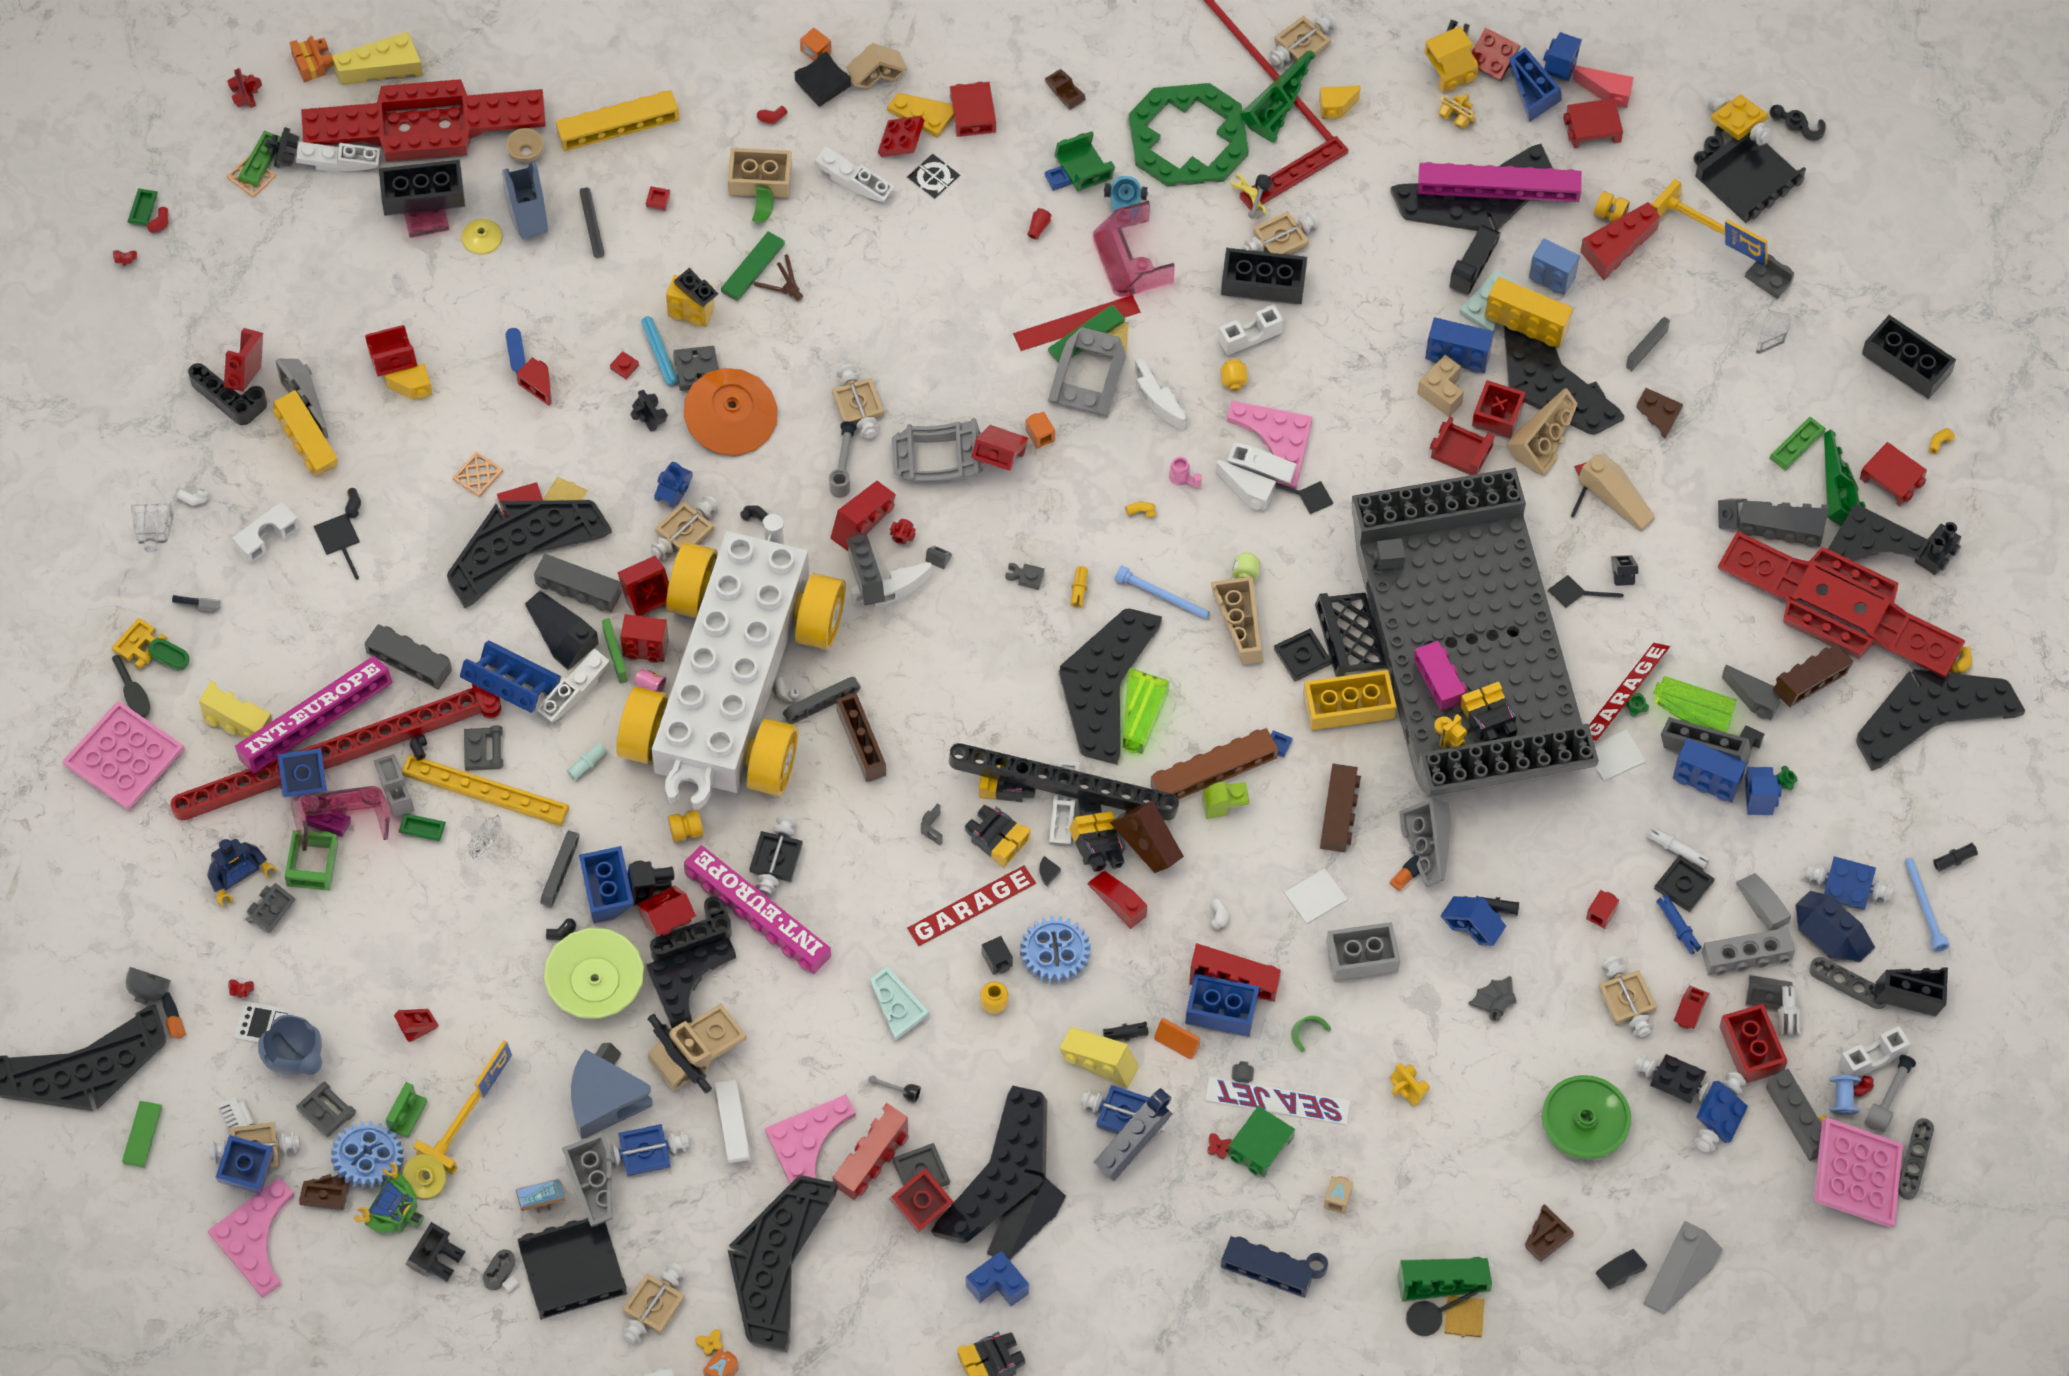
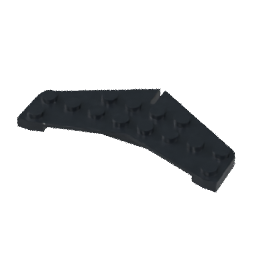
(1466, 211)
(1539, 373)
(528, 529)
(1094, 677)
(1937, 700)
(97, 1069)
(1006, 1178)
(772, 1245)

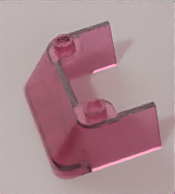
(1124, 273)
(338, 801)

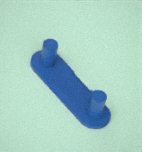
(515, 349)

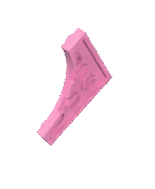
(1280, 431)
(803, 1135)
(246, 1232)

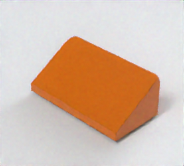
(1177, 1038)

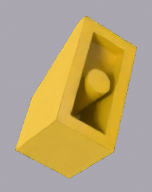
(1337, 100)
(410, 382)

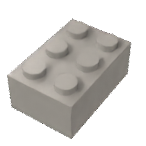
(1363, 951)

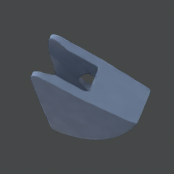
(525, 200)
(604, 1094)

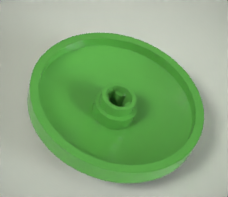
(1586, 1117)

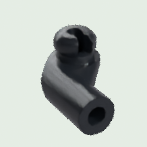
(416, 747)
(564, 930)

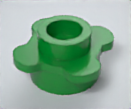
(1637, 699)
(1786, 778)

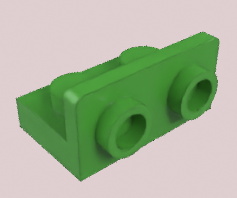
(405, 1111)

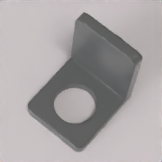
(1729, 512)
(927, 820)

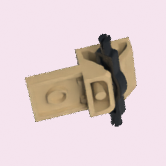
(689, 1047)

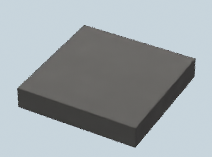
(913, 1162)

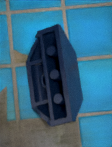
(1832, 928)

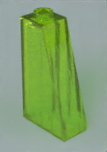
(1695, 704)
(1143, 705)

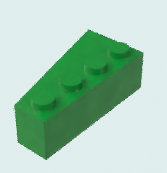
(1442, 1277)

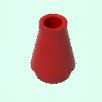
(1039, 222)

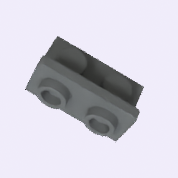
(1772, 278)
(270, 907)

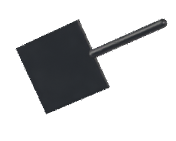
(337, 535)

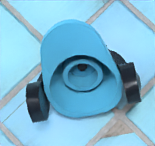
(1125, 192)

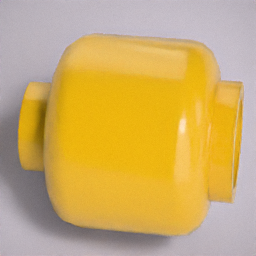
(1234, 375)
(994, 997)

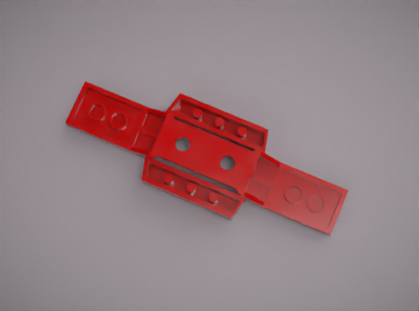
(425, 137)
(1847, 585)

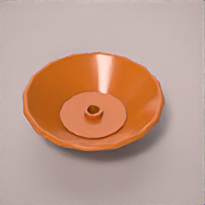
(726, 428)

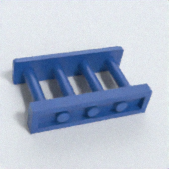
(515, 666)

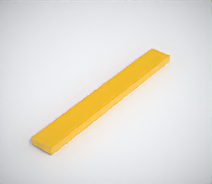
(485, 790)

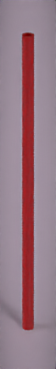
(1266, 66)

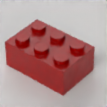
(1753, 1043)

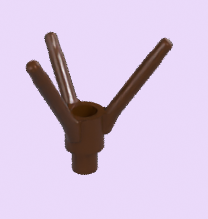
(790, 287)

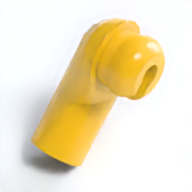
(1943, 435)
(1141, 506)
(1964, 662)

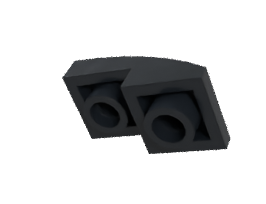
(695, 288)
(1620, 1268)

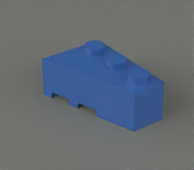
(1534, 84)

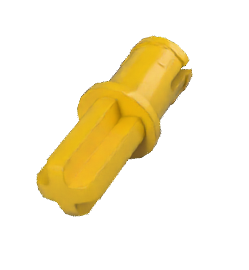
(1079, 586)

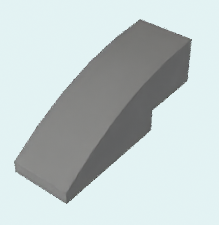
(394, 785)
(1764, 902)

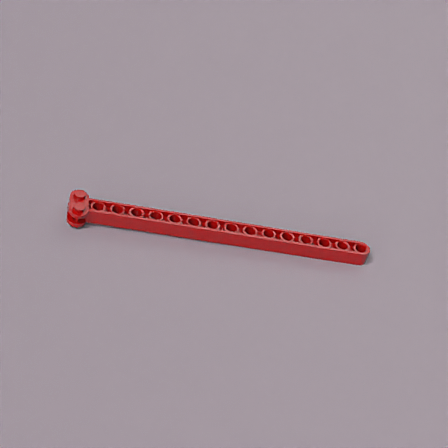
(481, 702)

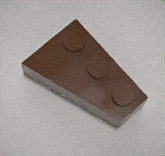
(1148, 836)

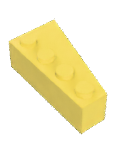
(378, 60)

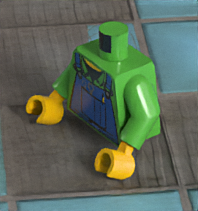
(393, 1206)

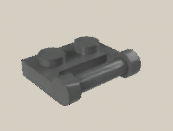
(475, 748)
(320, 1114)

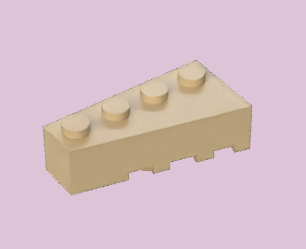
(1239, 611)

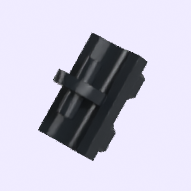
(287, 139)
(645, 410)

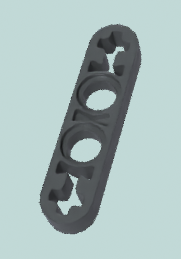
(820, 700)
(560, 868)
(1846, 986)
(1914, 1158)

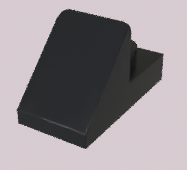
(1624, 569)

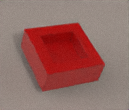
(658, 198)
(624, 365)

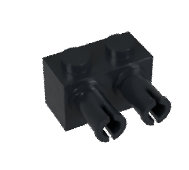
(1942, 545)
(646, 880)
(431, 1244)

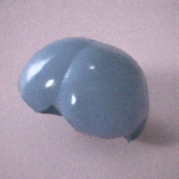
(291, 1046)

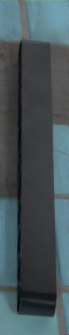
(1054, 775)

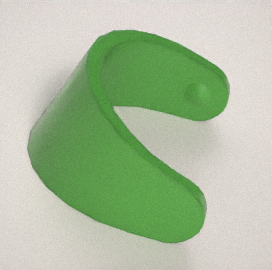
(763, 205)
(1294, 1033)

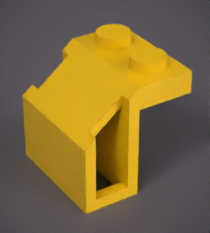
(1452, 58)

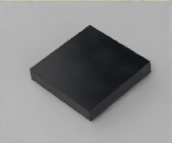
(1302, 654)
(1684, 883)

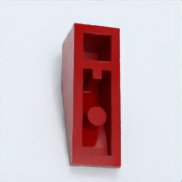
(1119, 898)

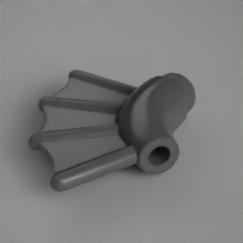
(1495, 998)

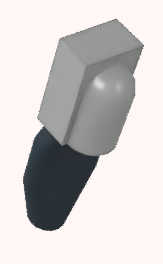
(204, 604)

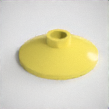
(484, 242)
(414, 1174)

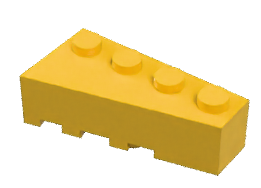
(304, 433)

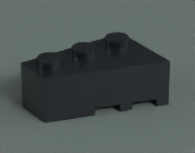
(1914, 990)

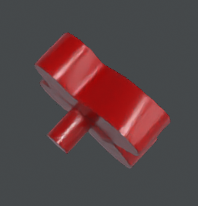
(120, 257)
(239, 989)
(1218, 1146)

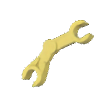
(1252, 192)

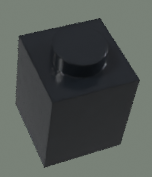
(997, 955)

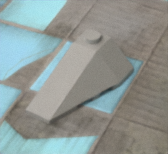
(1428, 833)
(1687, 1261)

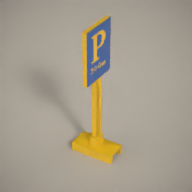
(1735, 235)
(482, 1085)

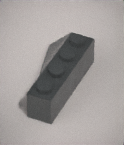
(1784, 522)

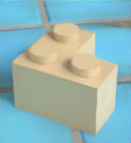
(874, 64)
(1439, 386)

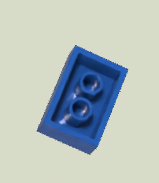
(1461, 343)
(1709, 770)

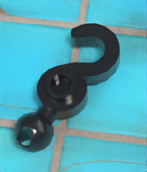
(1796, 121)
(1711, 145)

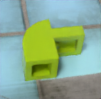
(1220, 797)

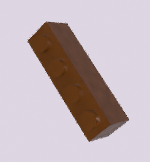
(1812, 675)
(861, 737)
(1339, 808)

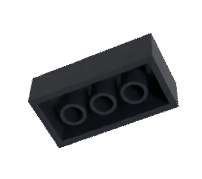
(421, 187)
(1264, 275)
(1908, 356)

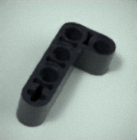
(1467, 271)
(218, 395)
(690, 932)

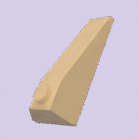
(1539, 438)
(1613, 486)

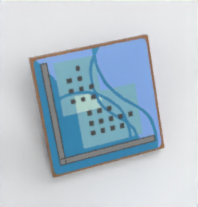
(540, 1195)

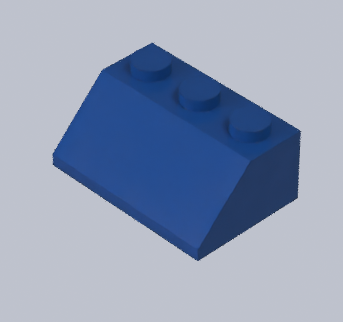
(606, 883)
(1222, 1005)

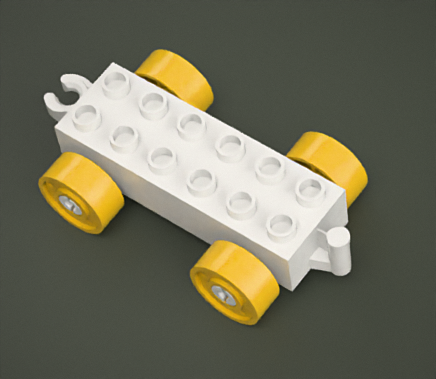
(741, 628)

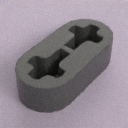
(494, 1267)

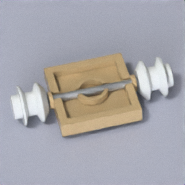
(1302, 37)
(1282, 234)
(858, 401)
(683, 526)
(1627, 997)
(262, 1134)
(653, 1303)

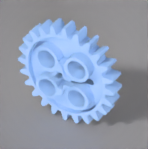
(1035, 951)
(366, 1154)

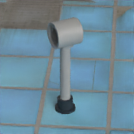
(841, 474)
(1879, 1115)

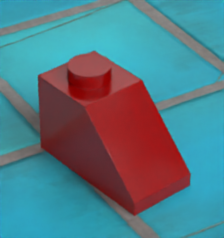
(535, 379)
(1691, 1007)

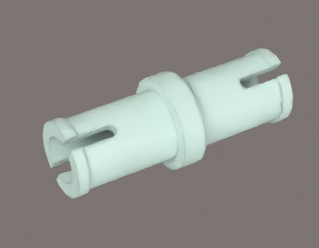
(587, 761)

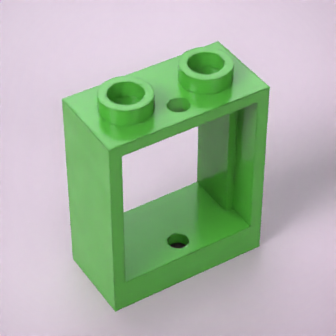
(311, 879)

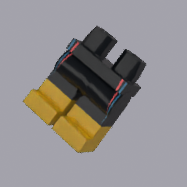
(1489, 712)
(1002, 790)
(997, 834)
(1098, 840)
(991, 1356)

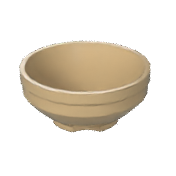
(524, 138)

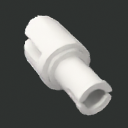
(1789, 1008)

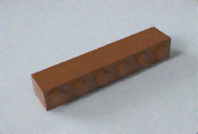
(1216, 765)

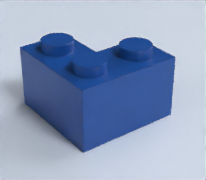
(1562, 56)
(1761, 791)
(1475, 917)
(999, 1275)

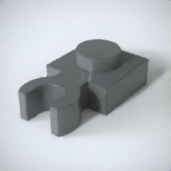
(1028, 576)

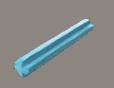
(659, 351)

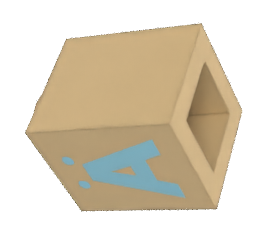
(1338, 1194)

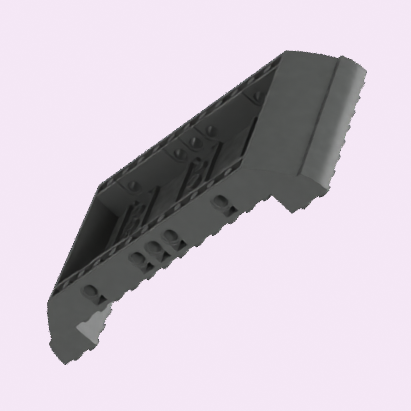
(1463, 578)

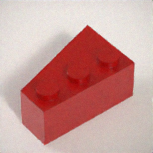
(862, 513)

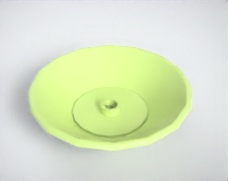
(592, 955)

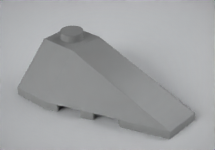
(297, 377)
(592, 1173)

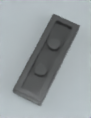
(1647, 343)

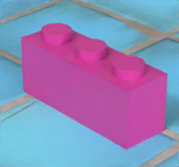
(1439, 675)

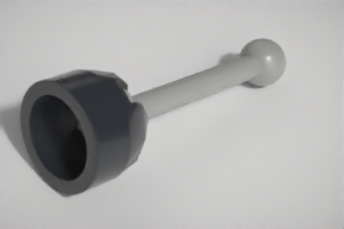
(1262, 184)
(910, 1092)

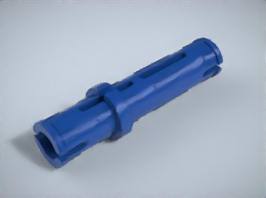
(1683, 931)

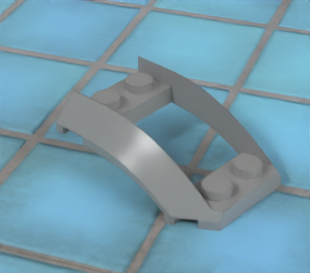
(1084, 398)
(904, 450)

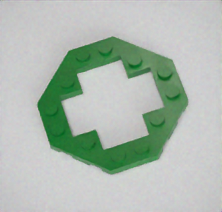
(1183, 98)

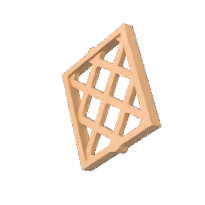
(243, 186)
(488, 482)

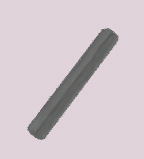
(591, 221)

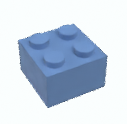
(1554, 266)

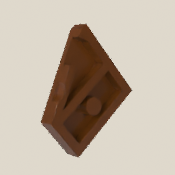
(1659, 410)
(325, 1192)
(1547, 1234)

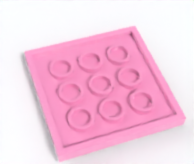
(123, 755)
(1858, 1172)

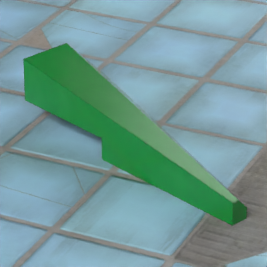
(1269, 109)
(1840, 483)

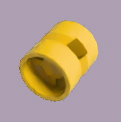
(1605, 204)
(685, 826)

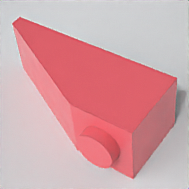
(1605, 84)

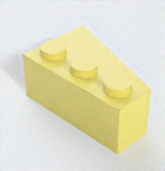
(231, 714)
(1100, 1055)

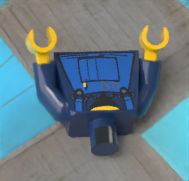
(233, 864)

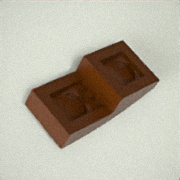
(1064, 89)

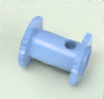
(1844, 1094)

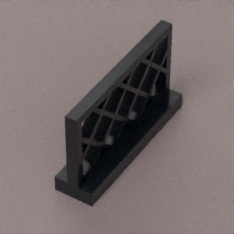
(1333, 632)

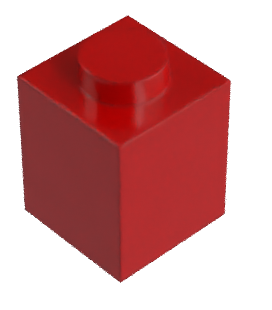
(1602, 908)

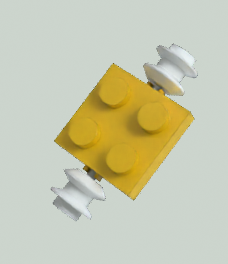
(1739, 117)

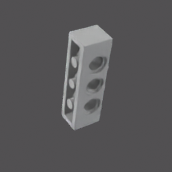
(1756, 943)

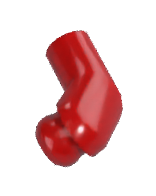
(771, 117)
(160, 222)
(1864, 1086)

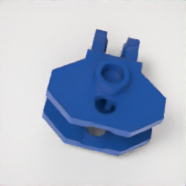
(673, 484)

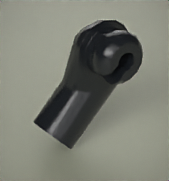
(353, 503)
(753, 511)

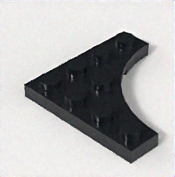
(1870, 534)
(680, 974)

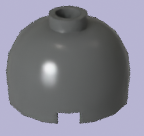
(146, 985)

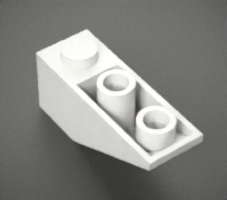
(1261, 462)

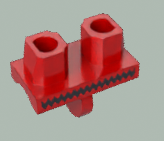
(247, 85)

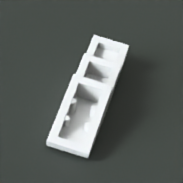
(1063, 811)
(732, 1121)

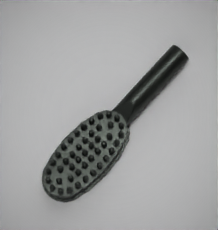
(133, 692)

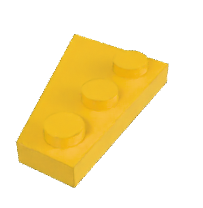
(935, 113)

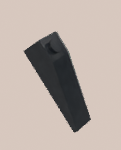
(562, 630)
(1026, 1219)

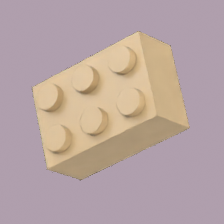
(759, 169)

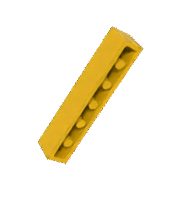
(617, 120)

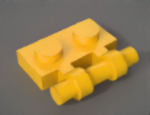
(133, 641)

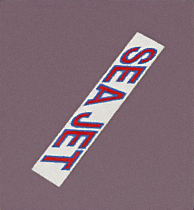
(1277, 1100)

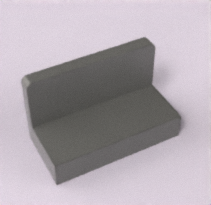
(1765, 991)

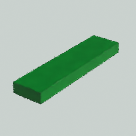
(752, 266)
(1102, 322)

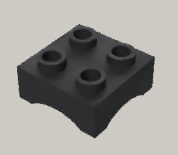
(822, 79)

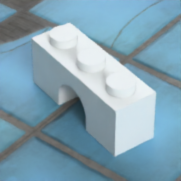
(1264, 326)
(276, 520)
(1886, 1049)

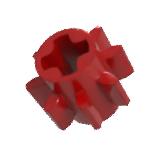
(902, 531)

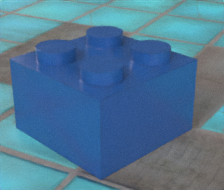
(301, 772)
(245, 1164)

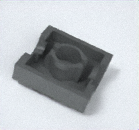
(691, 368)

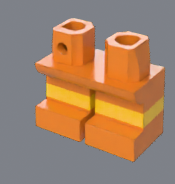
(308, 57)

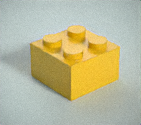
(683, 308)

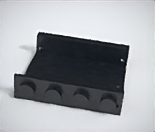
(1748, 176)
(571, 1267)

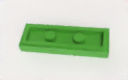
(258, 161)
(1797, 443)
(614, 650)
(142, 1134)

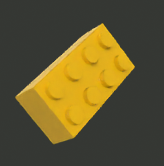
(1528, 312)
(1349, 700)

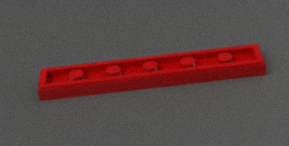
(1300, 170)

